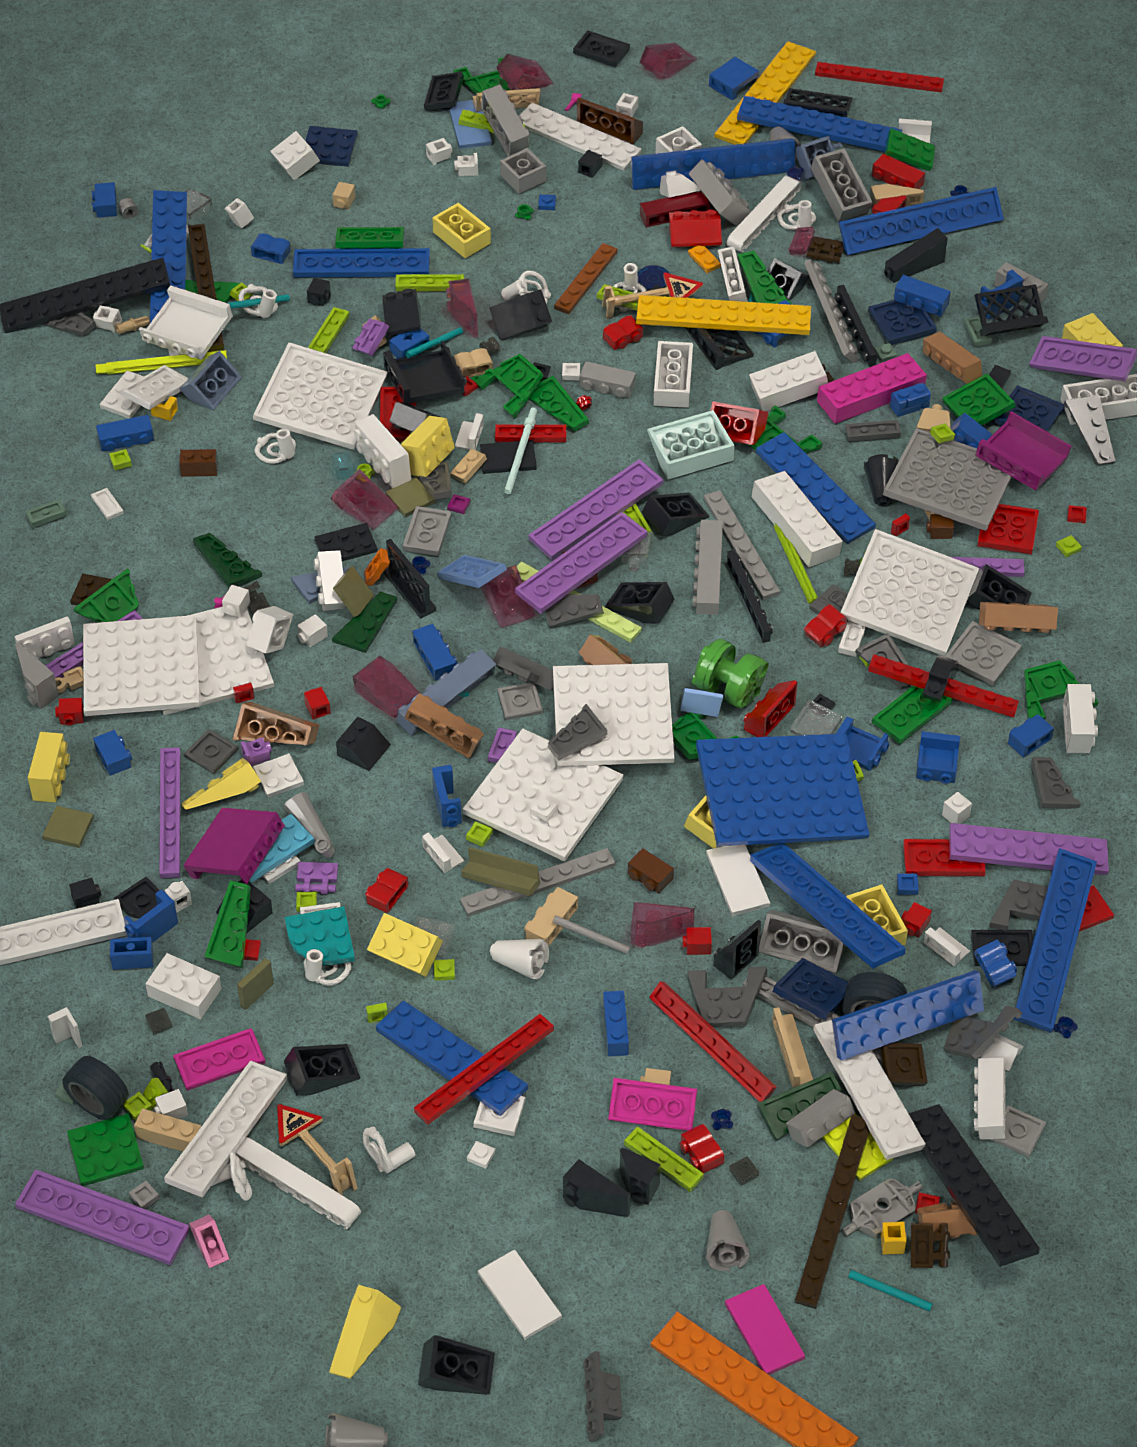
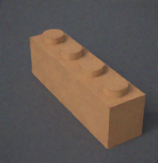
(952, 357)
(1018, 616)
(600, 652)
(444, 725)
(274, 726)
(942, 1213)

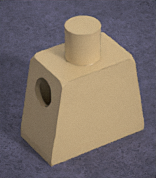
(933, 417)

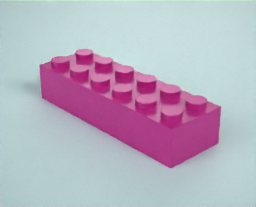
(868, 388)

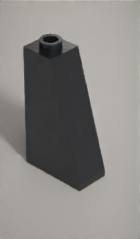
(919, 256)

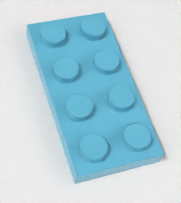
(289, 843)

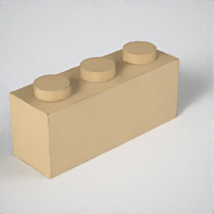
(557, 903)
(165, 1130)

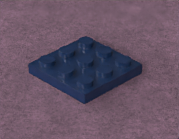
(332, 145)
(901, 321)
(1034, 408)
(812, 988)

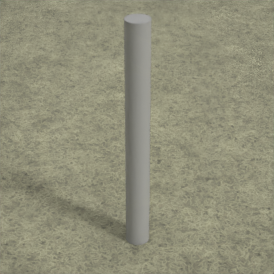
(591, 934)

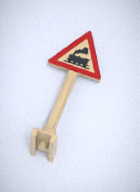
(676, 287)
(296, 1123)

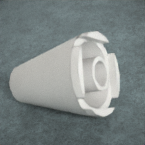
(522, 955)

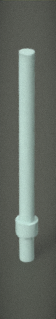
(528, 424)

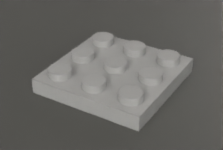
(983, 653)

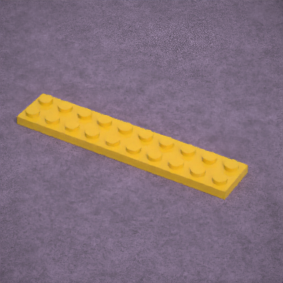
(770, 86)
(724, 315)

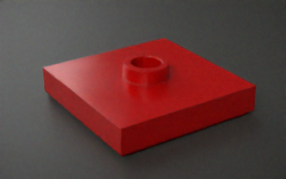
(1095, 911)

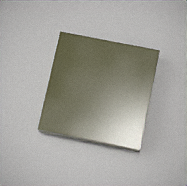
(409, 496)
(353, 591)
(68, 826)
(255, 984)

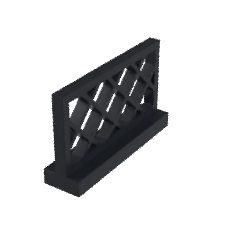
(824, 106)
(1009, 324)
(714, 352)
(408, 581)

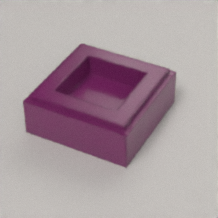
(458, 504)

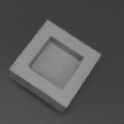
(144, 1195)

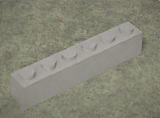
(708, 567)

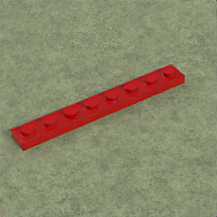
(880, 77)
(954, 689)
(712, 1042)
(483, 1069)

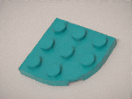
(322, 931)

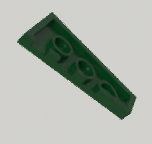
(225, 562)
(363, 629)
(786, 1105)

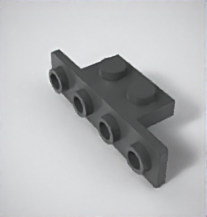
(525, 668)
(602, 1396)

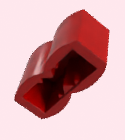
(622, 332)
(825, 626)
(386, 890)
(702, 1148)

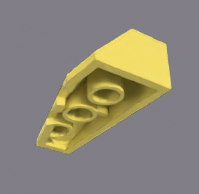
(235, 780)
(366, 1325)

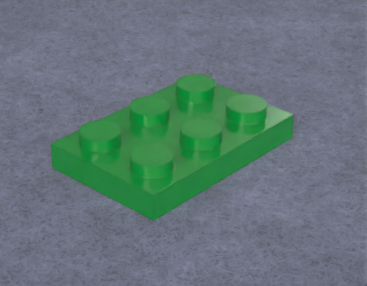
(910, 149)

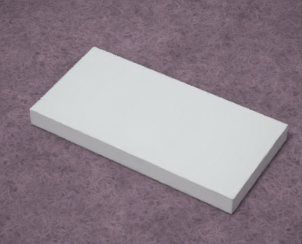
(155, 387)
(738, 879)
(519, 1294)

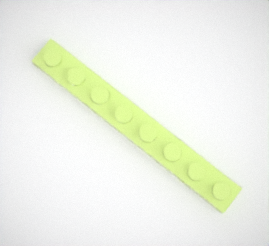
(608, 620)

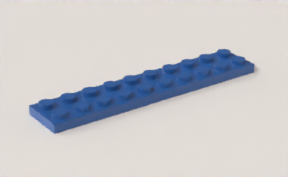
(814, 123)
(733, 160)
(919, 220)
(169, 241)
(828, 905)
(1055, 940)

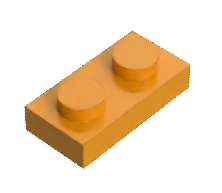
(704, 258)

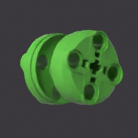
(718, 666)

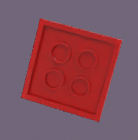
(1010, 529)

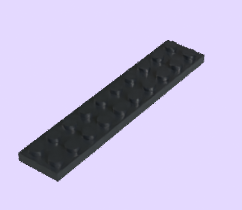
(84, 295)
(972, 1188)

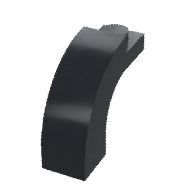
(939, 676)

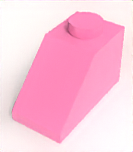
(209, 1240)

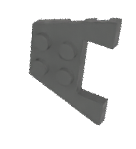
(1020, 900)
(730, 1004)
(973, 1036)

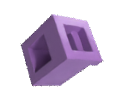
(256, 751)

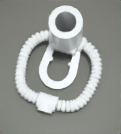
(805, 215)
(630, 282)
(520, 286)
(267, 304)
(285, 443)
(314, 970)
(386, 1161)
(235, 1170)

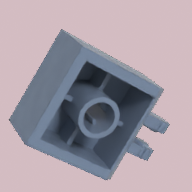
(807, 152)

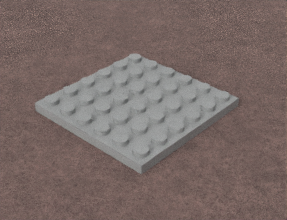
(947, 480)

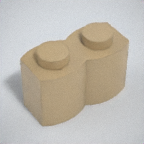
(474, 362)

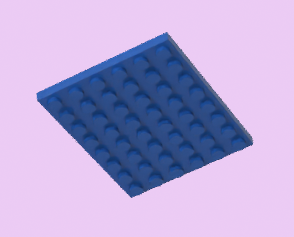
(781, 789)

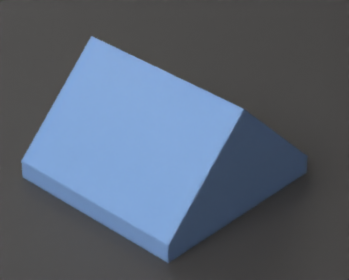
(701, 702)

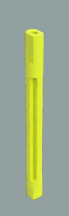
(151, 363)

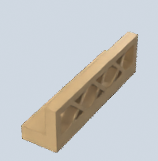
(519, 98)
(791, 1048)

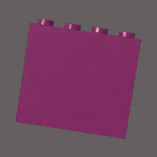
(1024, 451)
(235, 843)

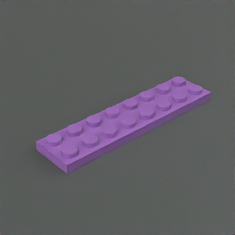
(595, 509)
(581, 562)
(1021, 847)
(102, 1217)

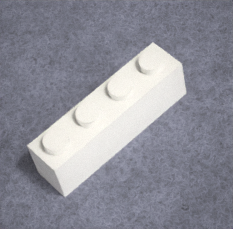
(732, 274)
(991, 1098)

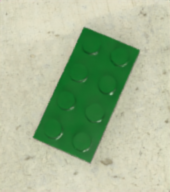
(369, 237)
(908, 714)

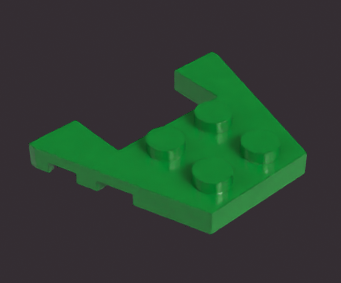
(484, 81)
(517, 376)
(776, 415)
(1046, 684)
(689, 730)

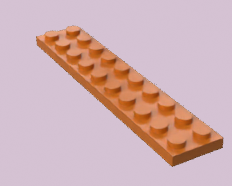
(748, 1386)

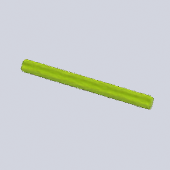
(797, 566)

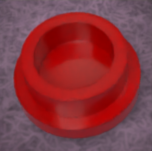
(584, 402)

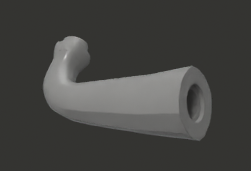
(304, 811)

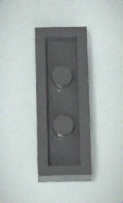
(872, 430)

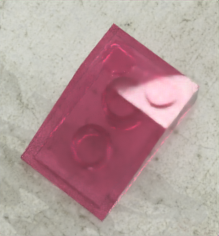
(666, 59)
(522, 73)
(462, 305)
(363, 500)
(503, 601)
(384, 686)
(659, 923)

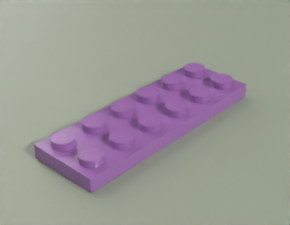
(1083, 358)

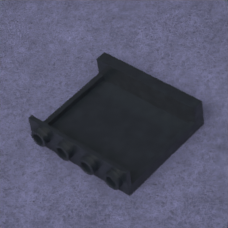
(425, 375)

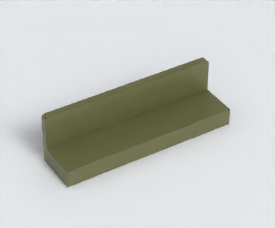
(501, 872)

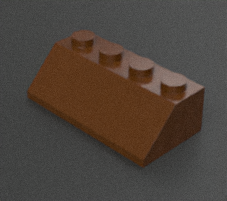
(609, 121)

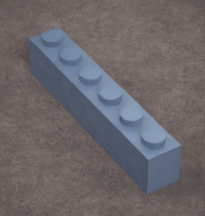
(446, 691)

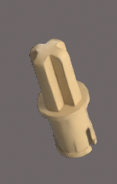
(132, 324)

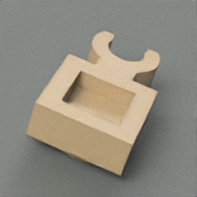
(73, 679)

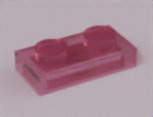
(801, 240)

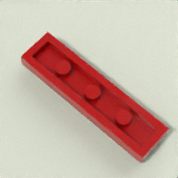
(539, 433)

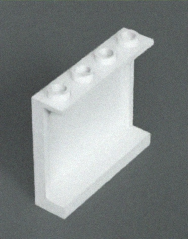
(187, 323)

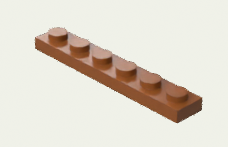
(585, 278)

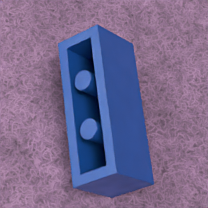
(922, 295)
(125, 433)
(434, 651)
(615, 1023)

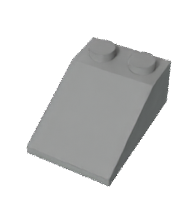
(37, 678)

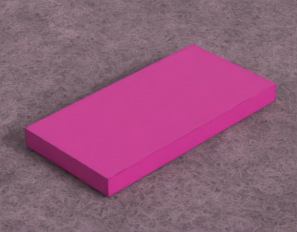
(218, 1059)
(653, 1104)
(764, 1329)

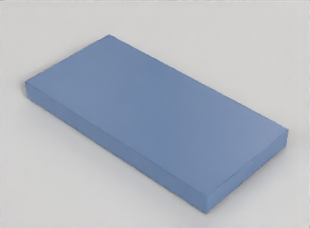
(468, 136)
(471, 571)

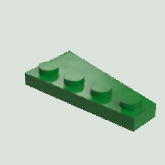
(759, 281)
(557, 402)
(230, 929)

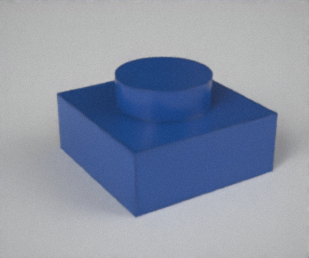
(547, 202)
(907, 884)

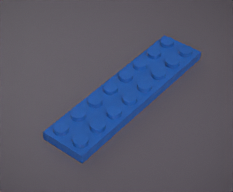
(360, 262)
(825, 495)
(907, 1015)
(447, 1054)

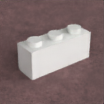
(329, 572)

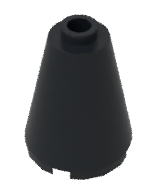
(878, 472)

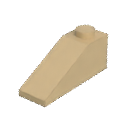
(914, 196)

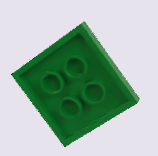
(980, 400)
(105, 1150)

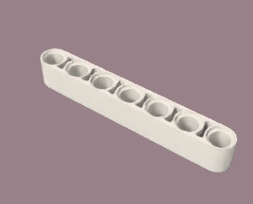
(763, 213)
(297, 1182)

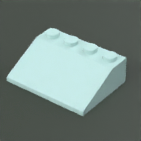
(691, 444)

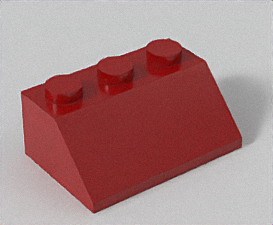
(695, 228)
(740, 422)
(771, 709)

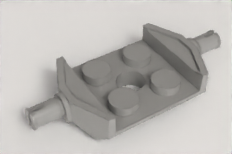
(869, 1217)

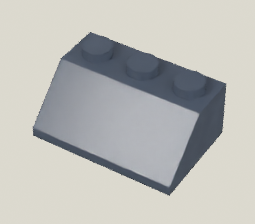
(211, 381)

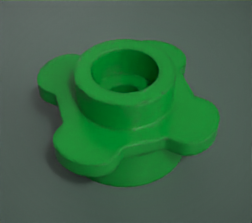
(380, 101)
(524, 212)

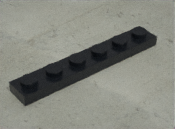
(857, 329)
(747, 591)

